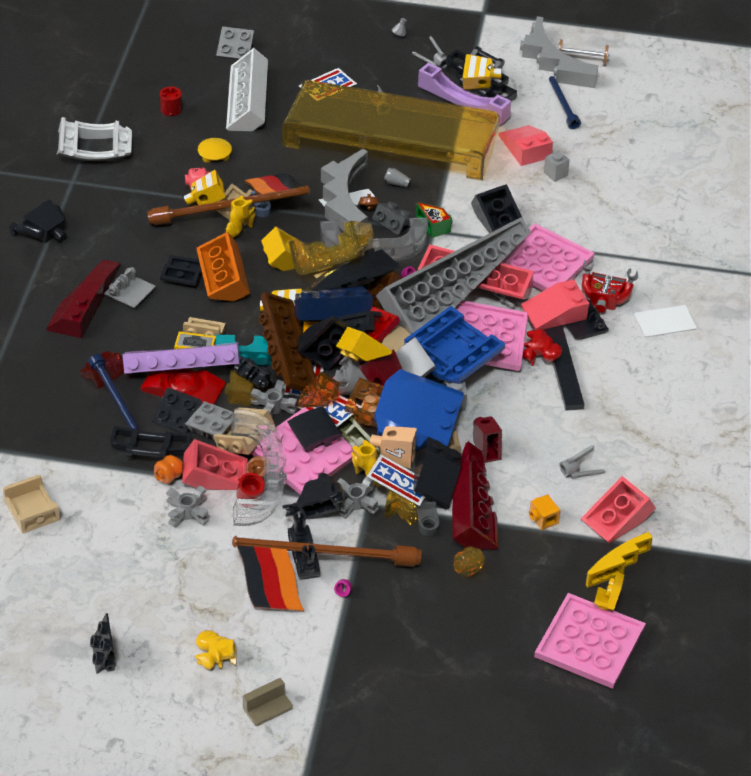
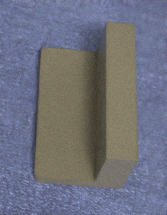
(266, 702)

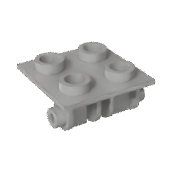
(234, 42)
(129, 289)
(209, 420)

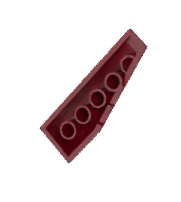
(82, 303)
(471, 509)

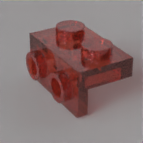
(113, 366)

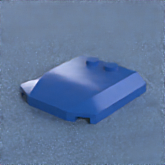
(455, 345)
(418, 404)

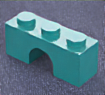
(256, 351)

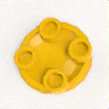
(214, 149)

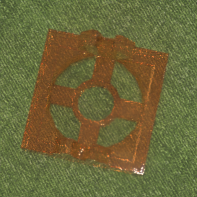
(372, 389)

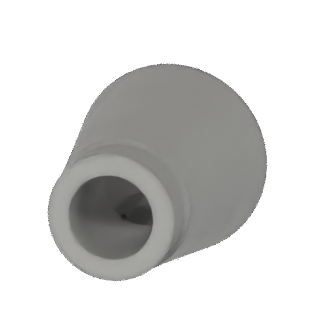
(396, 178)

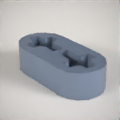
(258, 207)

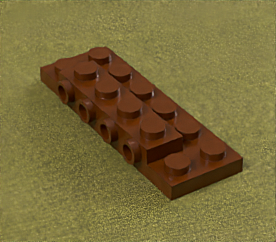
(282, 335)

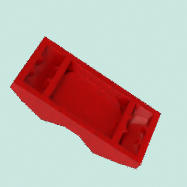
(194, 383)

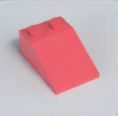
(527, 144)
(557, 306)
(212, 467)
(618, 510)

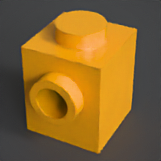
(544, 512)

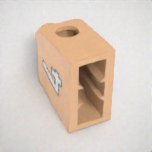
(397, 444)

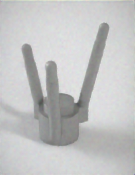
(439, 58)
(571, 465)

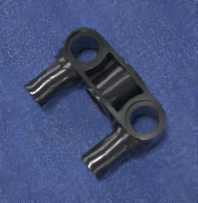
(305, 561)

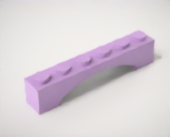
(434, 80)
(181, 358)

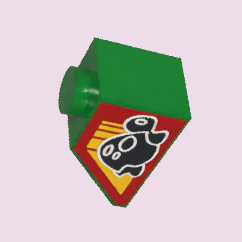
(438, 219)

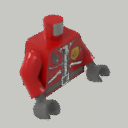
(606, 290)

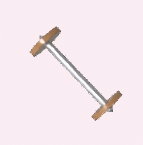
(605, 55)

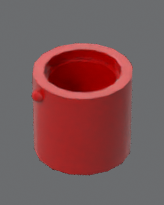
(170, 101)
(250, 486)

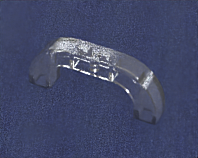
(397, 248)
(259, 428)

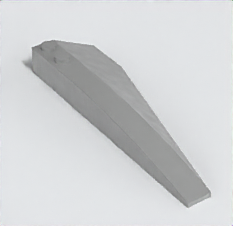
(450, 279)

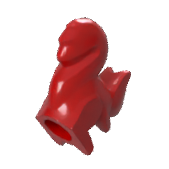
(541, 345)

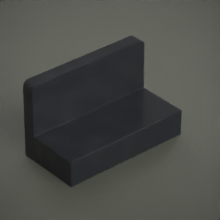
(362, 321)

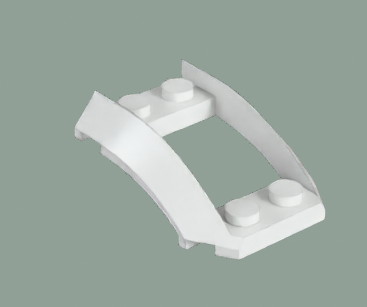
(70, 132)

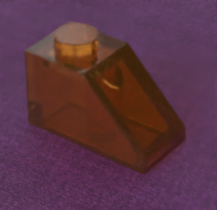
(319, 392)

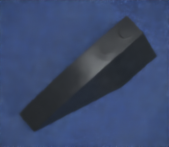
(365, 267)

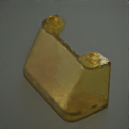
(317, 257)

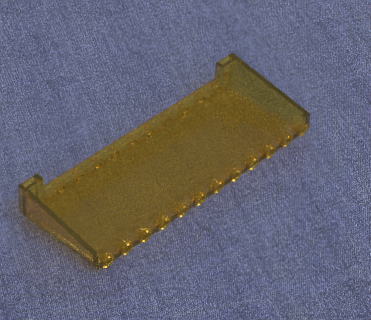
(392, 125)

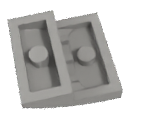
(415, 359)

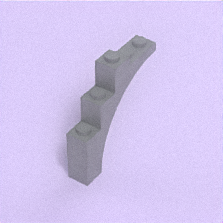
(565, 68)
(335, 191)

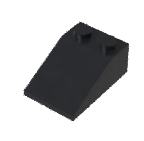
(495, 208)
(320, 341)
(436, 471)

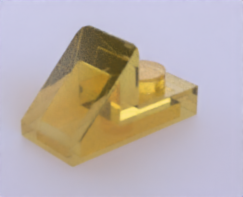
(398, 504)

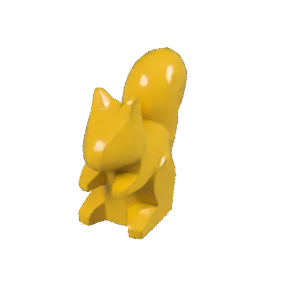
(240, 214)
(364, 458)
(218, 649)

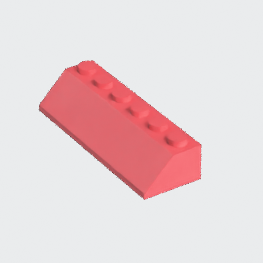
(502, 279)

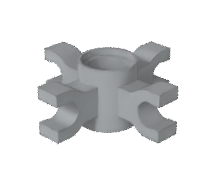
(273, 399)
(361, 501)
(187, 506)

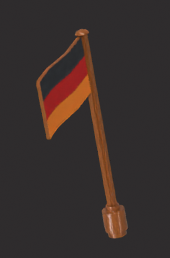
(266, 187)
(272, 576)

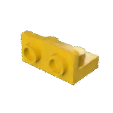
(608, 598)

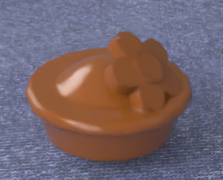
(370, 202)
(255, 465)

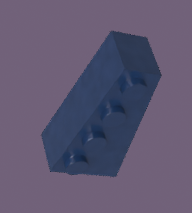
(336, 302)

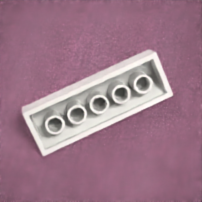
(247, 92)

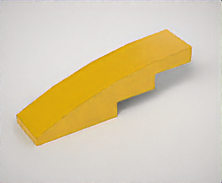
(618, 559)

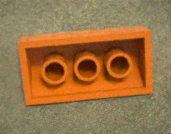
(223, 269)

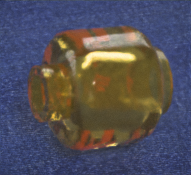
(468, 561)

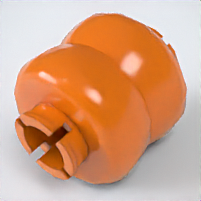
(168, 469)

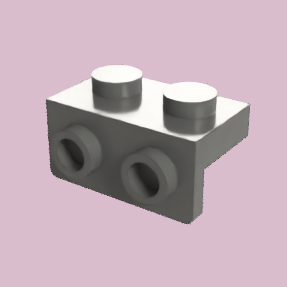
(391, 217)

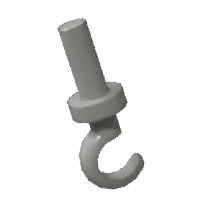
(504, 300)

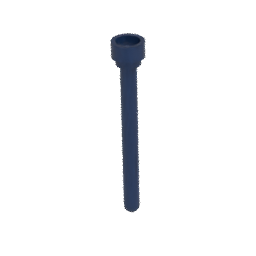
(573, 121)
(98, 363)

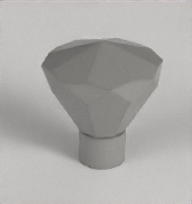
(400, 28)

